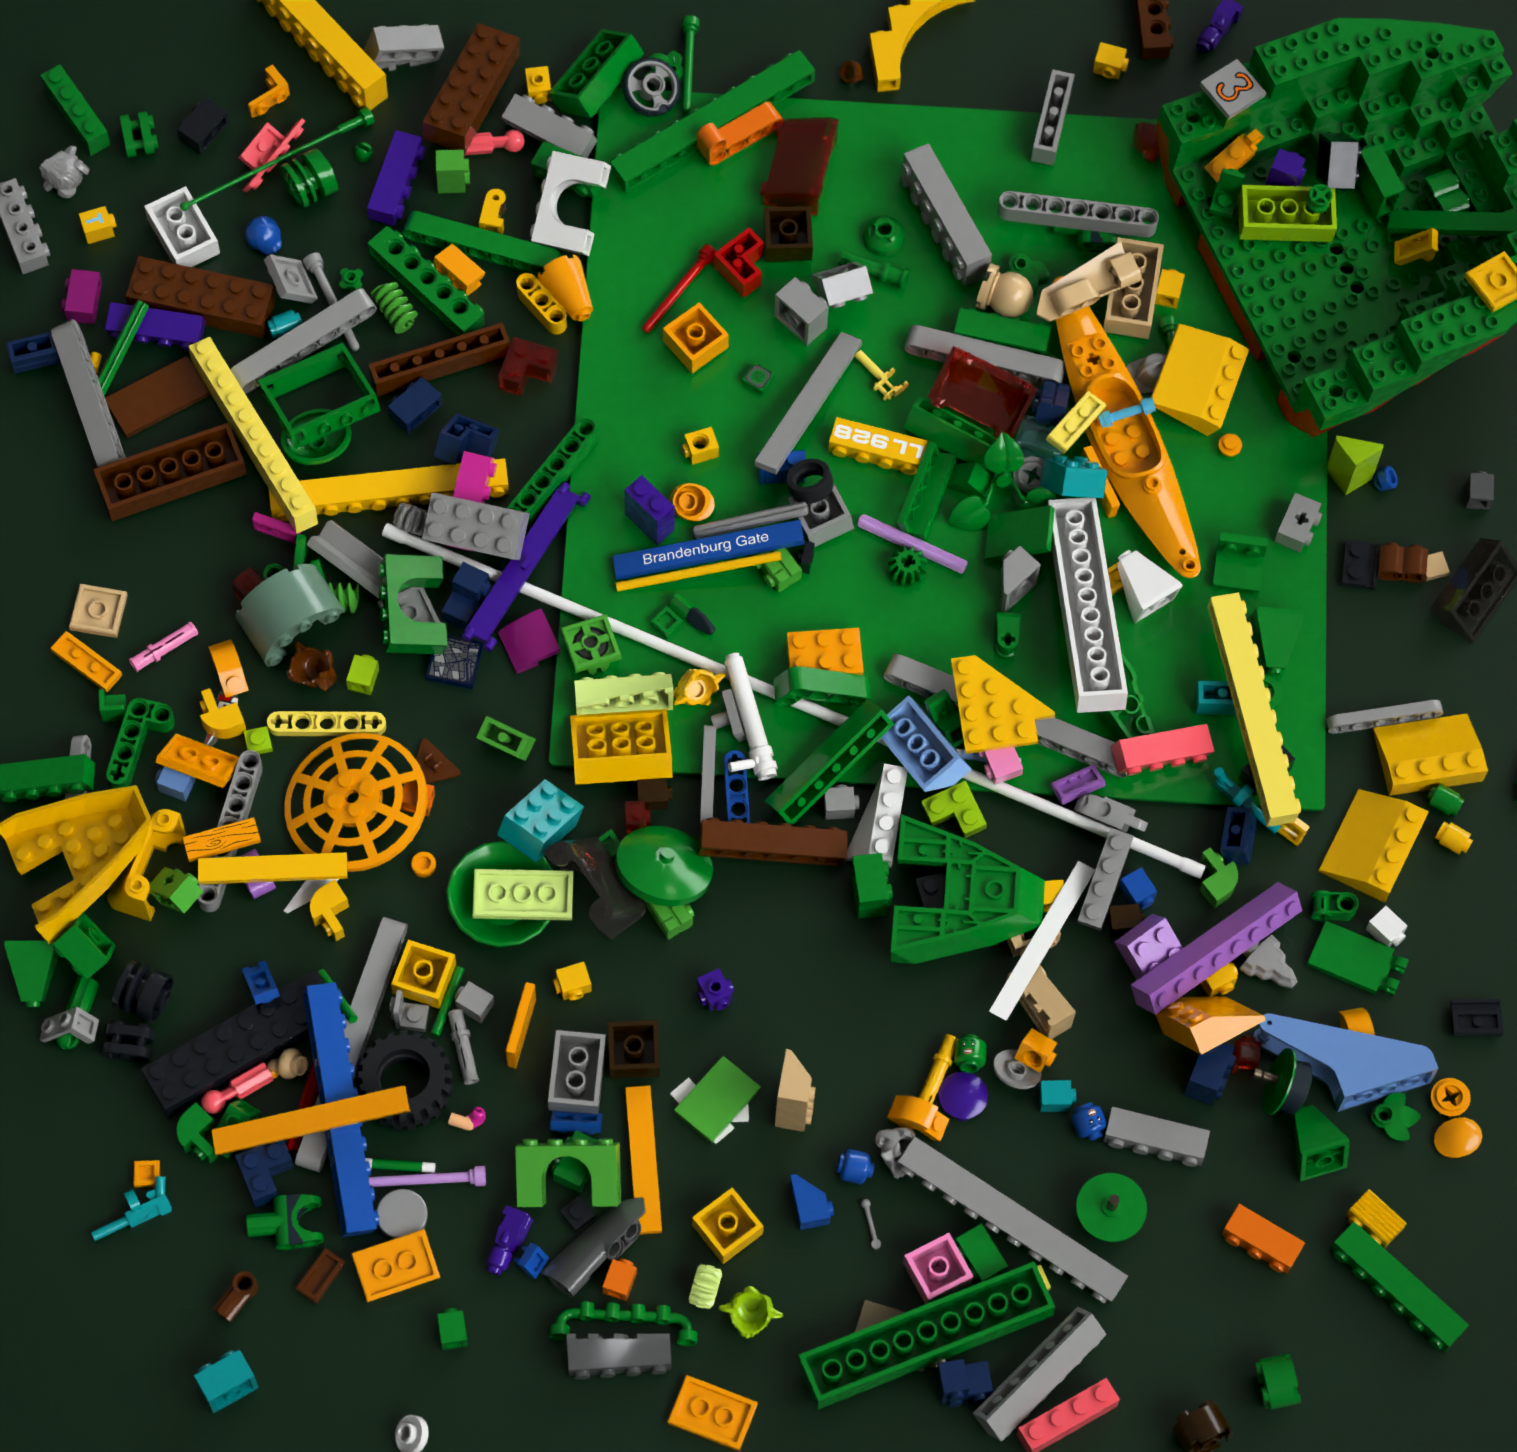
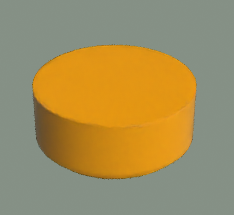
(423, 864)

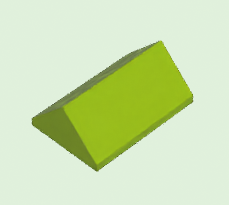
(1353, 462)

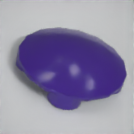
(963, 1095)

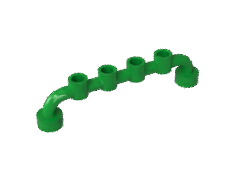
(636, 1315)

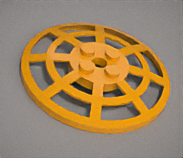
(367, 804)

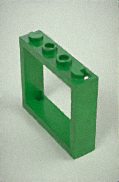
(308, 371)

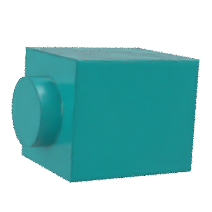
(1056, 1096)

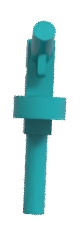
(1239, 796)
(139, 1213)

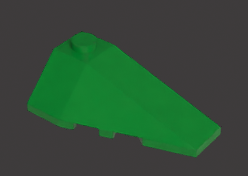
(1133, 720)

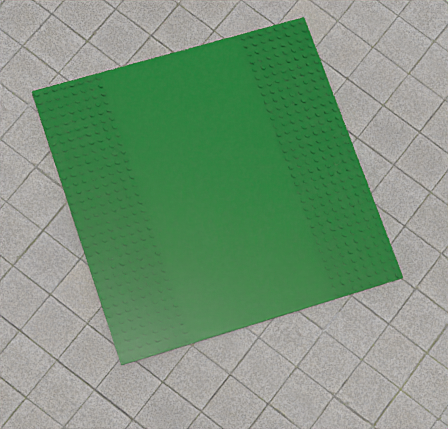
(650, 400)

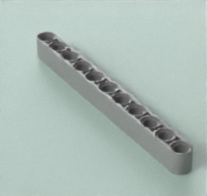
(1051, 732)
(366, 1006)

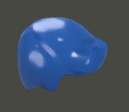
(263, 235)

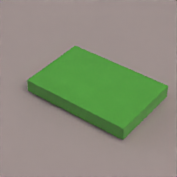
(717, 1099)

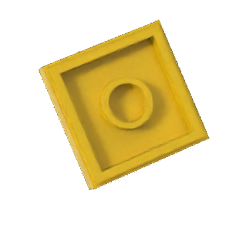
(1495, 281)

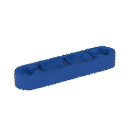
(736, 797)

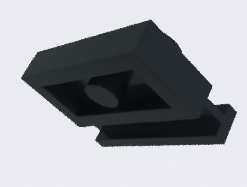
(1360, 564)
(1476, 1017)

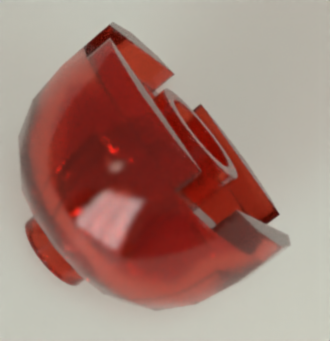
(1145, 141)

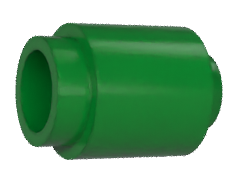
(1445, 799)

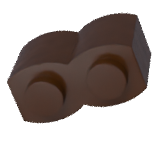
(1402, 563)

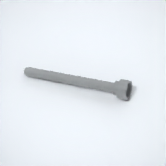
(314, 264)

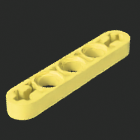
(315, 719)

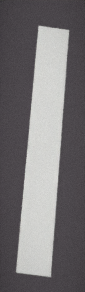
(1042, 940)

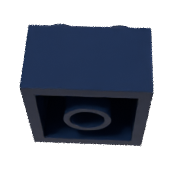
(1207, 1076)

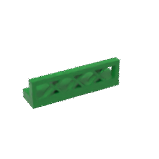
(926, 491)

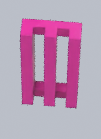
(274, 527)

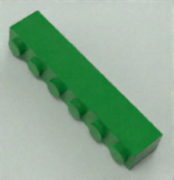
(829, 762)
(1399, 1287)

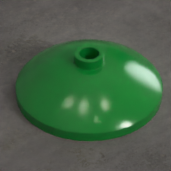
(320, 450)

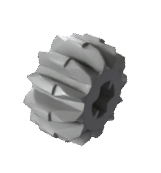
(410, 518)

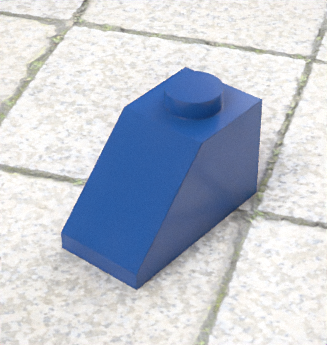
(810, 1204)

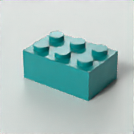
(540, 820)

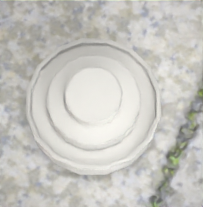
(411, 1434)

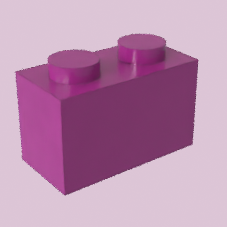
(82, 296)

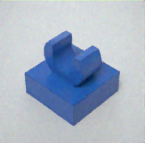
(532, 1260)

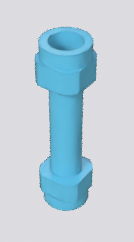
(1147, 406)

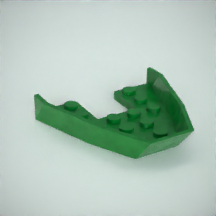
(983, 899)

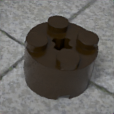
(1202, 1428)

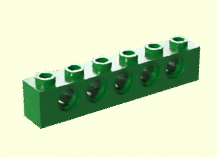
(386, 242)

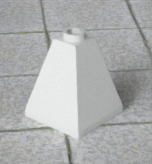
(1145, 585)

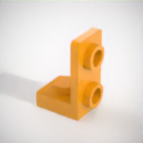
(277, 94)

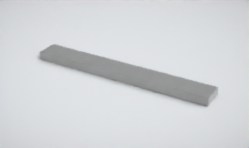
(808, 403)

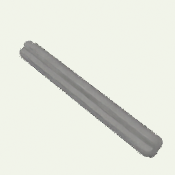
(751, 520)

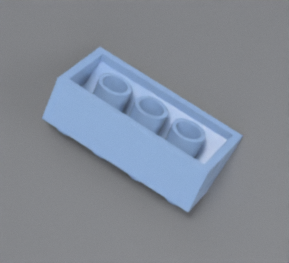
(923, 748)

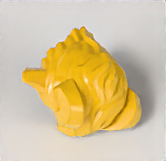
(697, 687)

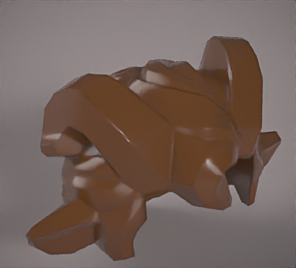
(312, 667)

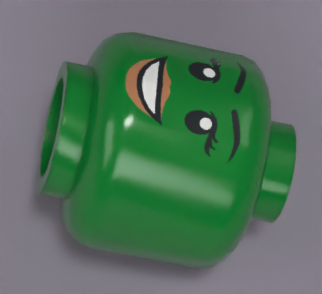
(970, 1053)

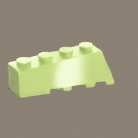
(624, 693)

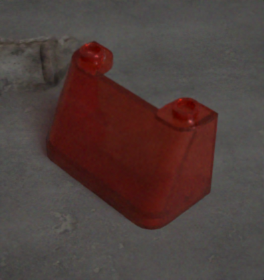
(800, 162)
(982, 392)

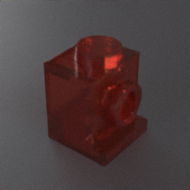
(636, 816)

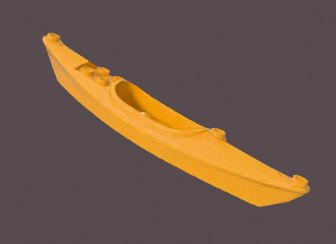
(1133, 446)

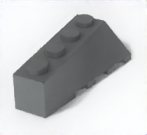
(618, 1355)

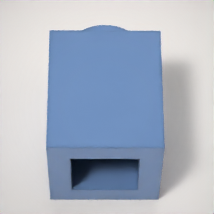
(174, 783)

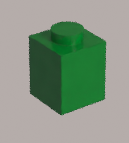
(452, 1329)

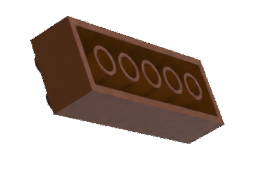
(471, 88)
(221, 299)
(170, 471)

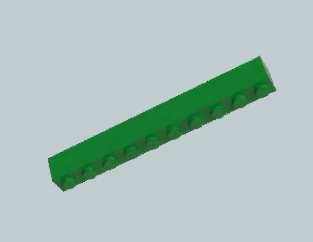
(680, 138)

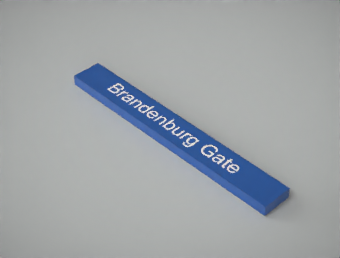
(708, 549)

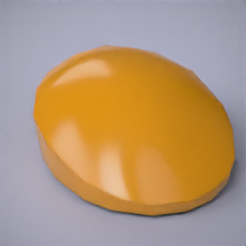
(692, 502)
(1457, 1137)

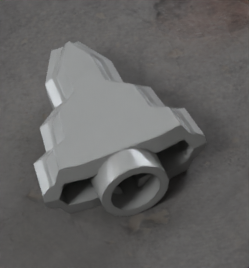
(1268, 962)

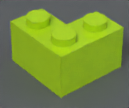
(955, 803)

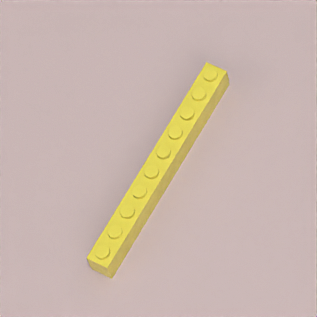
(253, 435)
(1253, 709)

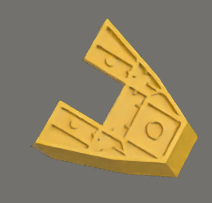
(98, 838)

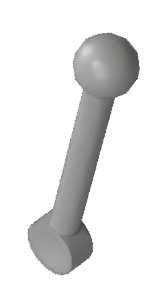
(875, 1244)

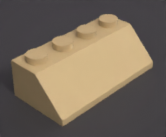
(794, 1096)

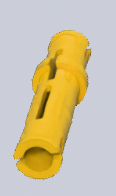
(942, 1061)

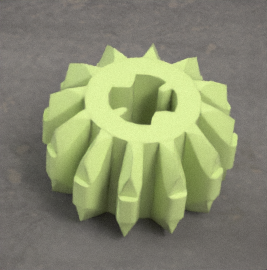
(705, 1286)

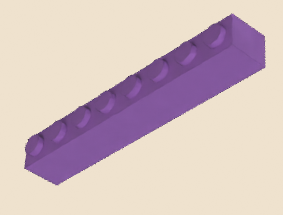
(1216, 948)

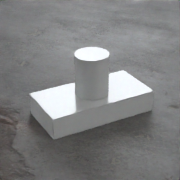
(730, 717)

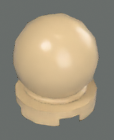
(1006, 293)

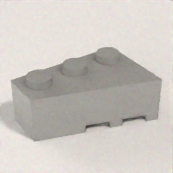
(404, 45)

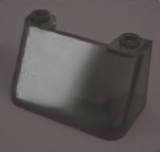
(617, 905)

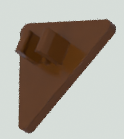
(435, 764)

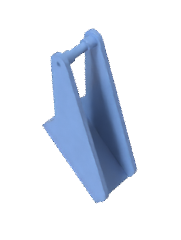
(1350, 1062)

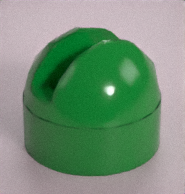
(361, 154)

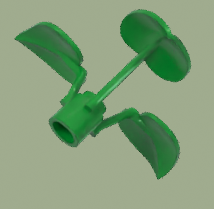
(1001, 458)

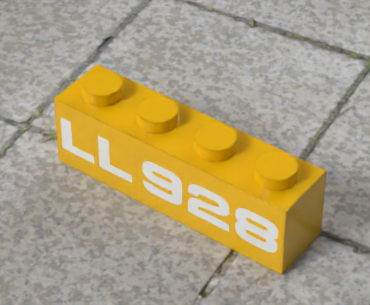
(876, 446)

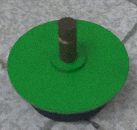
(1285, 1083)
(1111, 1207)

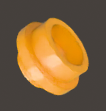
(1230, 445)

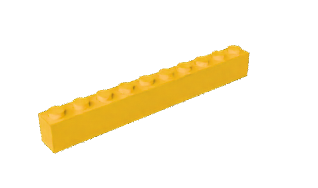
(386, 489)

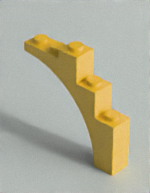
(889, 46)

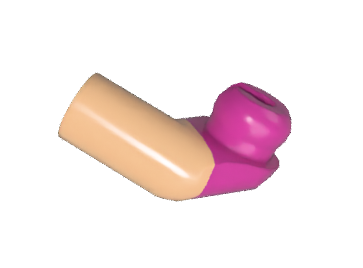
(470, 1121)

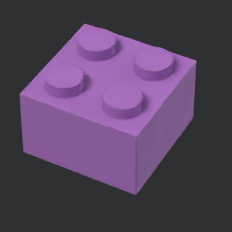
(1148, 945)

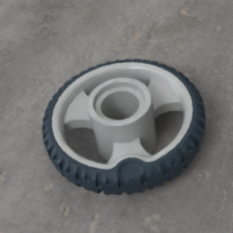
(631, 84)

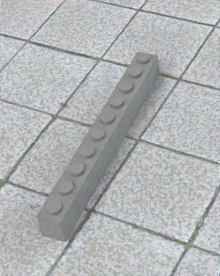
(1013, 1220)

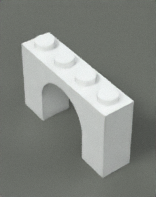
(563, 172)

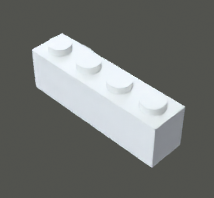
(881, 817)

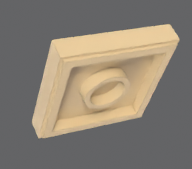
(98, 610)

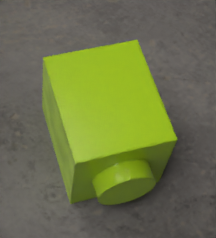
(362, 674)

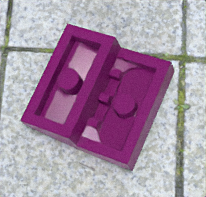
(528, 641)

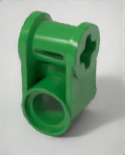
(1007, 631)
(1331, 905)

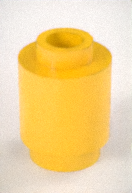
(1454, 838)

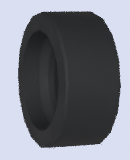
(808, 468)

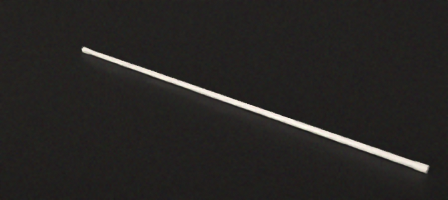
(403, 537)

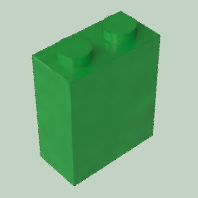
(1378, 181)

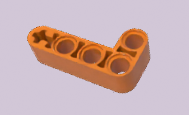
(738, 134)

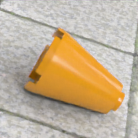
(568, 285)

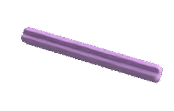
(902, 538)

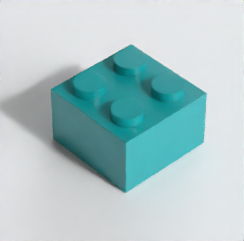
(1073, 477)
(225, 1380)

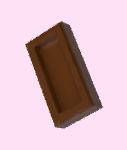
(320, 1275)

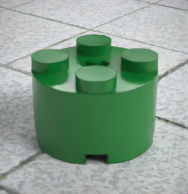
(1278, 1380)

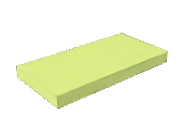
(522, 894)

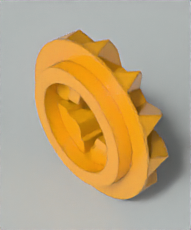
(1452, 1087)

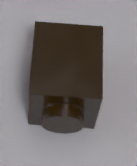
(654, 793)
(1123, 919)

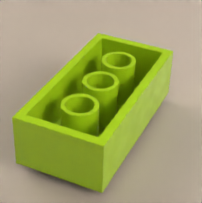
(1282, 215)

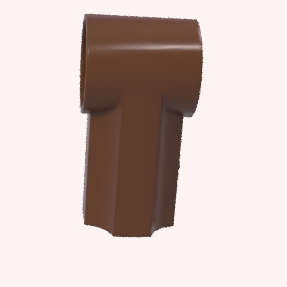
(234, 1298)

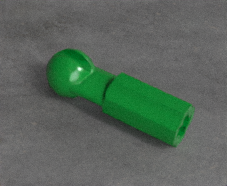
(81, 997)

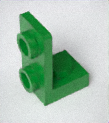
(1226, 193)
(237, 1113)

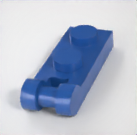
(260, 983)

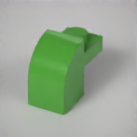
(1222, 881)

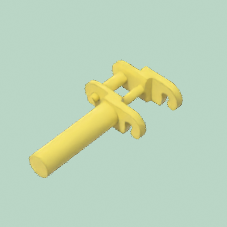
(881, 376)

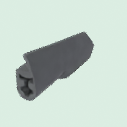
(602, 1240)

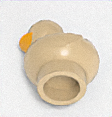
(288, 1065)

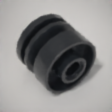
(143, 991)

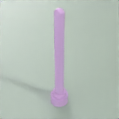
(475, 1176)

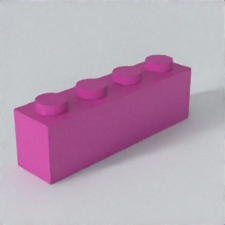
(474, 478)

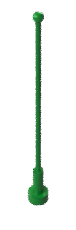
(363, 117)

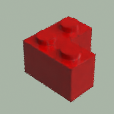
(737, 260)

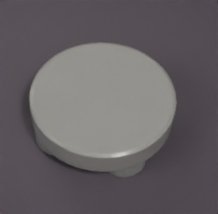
(401, 1213)

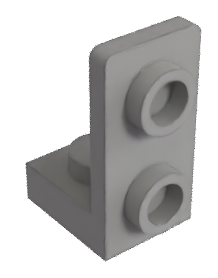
(408, 1015)
(71, 1021)

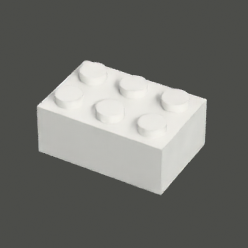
(182, 233)

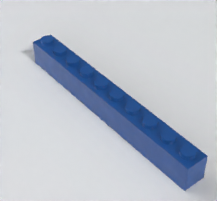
(335, 1083)

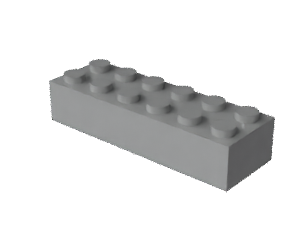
(945, 215)

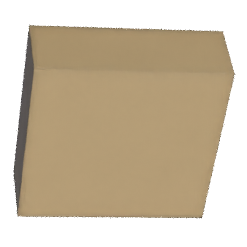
(1436, 566)

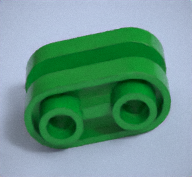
(148, 142)

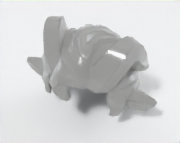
(63, 172)
(893, 1145)

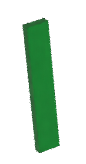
(1453, 222)

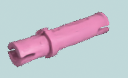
(162, 647)

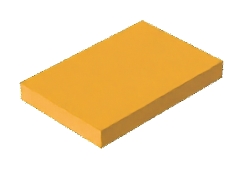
(198, 760)
(520, 1025)
(395, 1265)
(712, 1413)

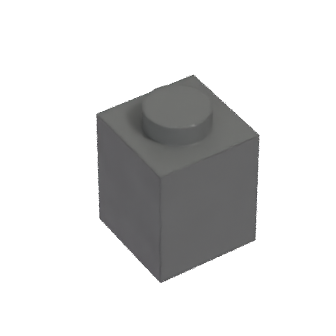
(1480, 490)

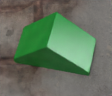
(970, 479)

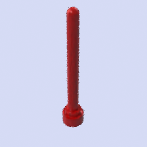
(705, 257)

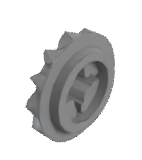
(1021, 476)

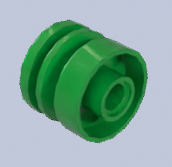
(313, 176)

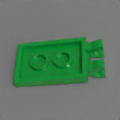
(1356, 959)

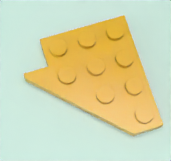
(993, 708)

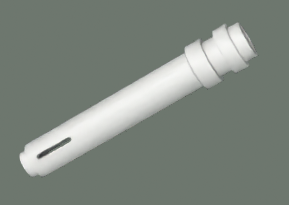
(760, 751)

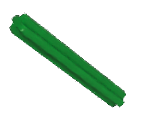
(122, 345)

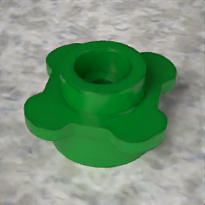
(351, 285)

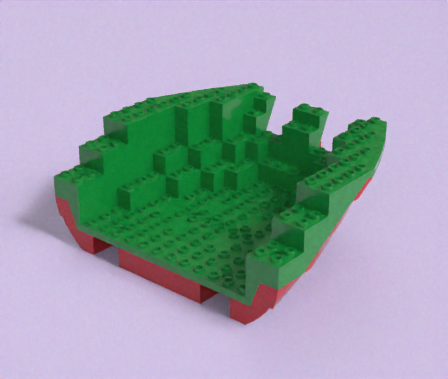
(1420, 98)

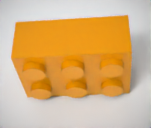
(826, 650)

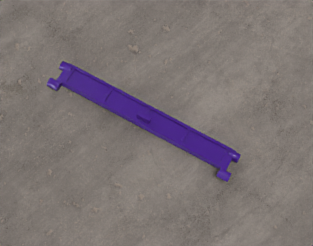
(518, 571)

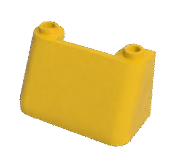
(131, 889)

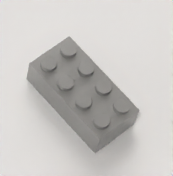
(475, 526)

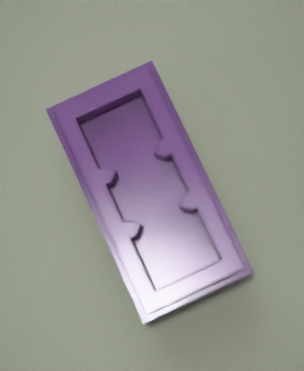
(1077, 784)

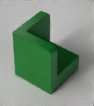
(112, 706)

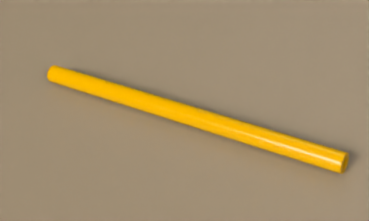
(698, 571)

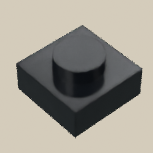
(805, 556)
(577, 1213)

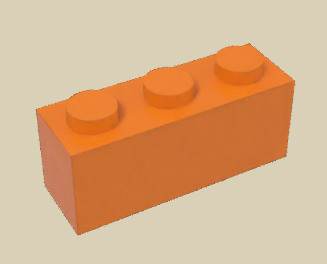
(1262, 1239)

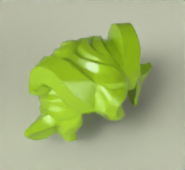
(750, 1311)

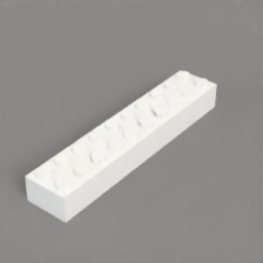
(1087, 606)

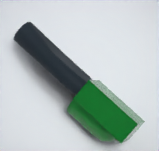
(692, 614)

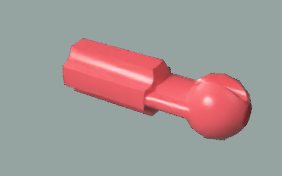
(485, 143)
(239, 1086)

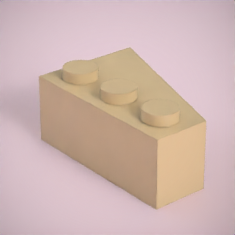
(1046, 1005)

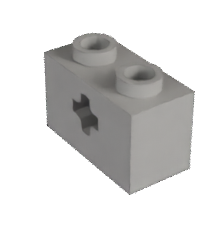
(1290, 532)

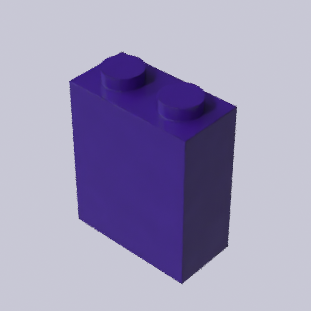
(649, 510)

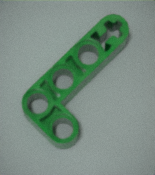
(821, 686)
(134, 745)

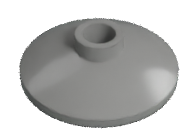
(1014, 1072)

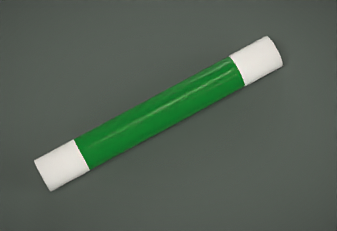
(401, 1165)

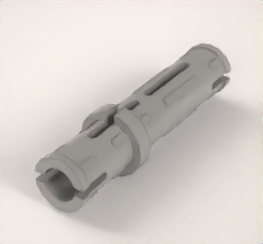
(460, 1036)

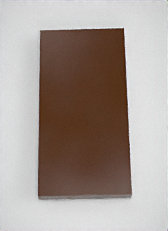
(156, 397)

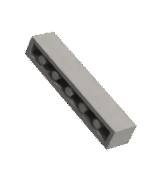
(1039, 1374)

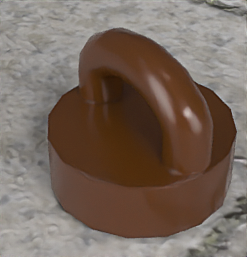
(851, 72)

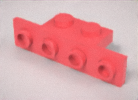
(265, 148)

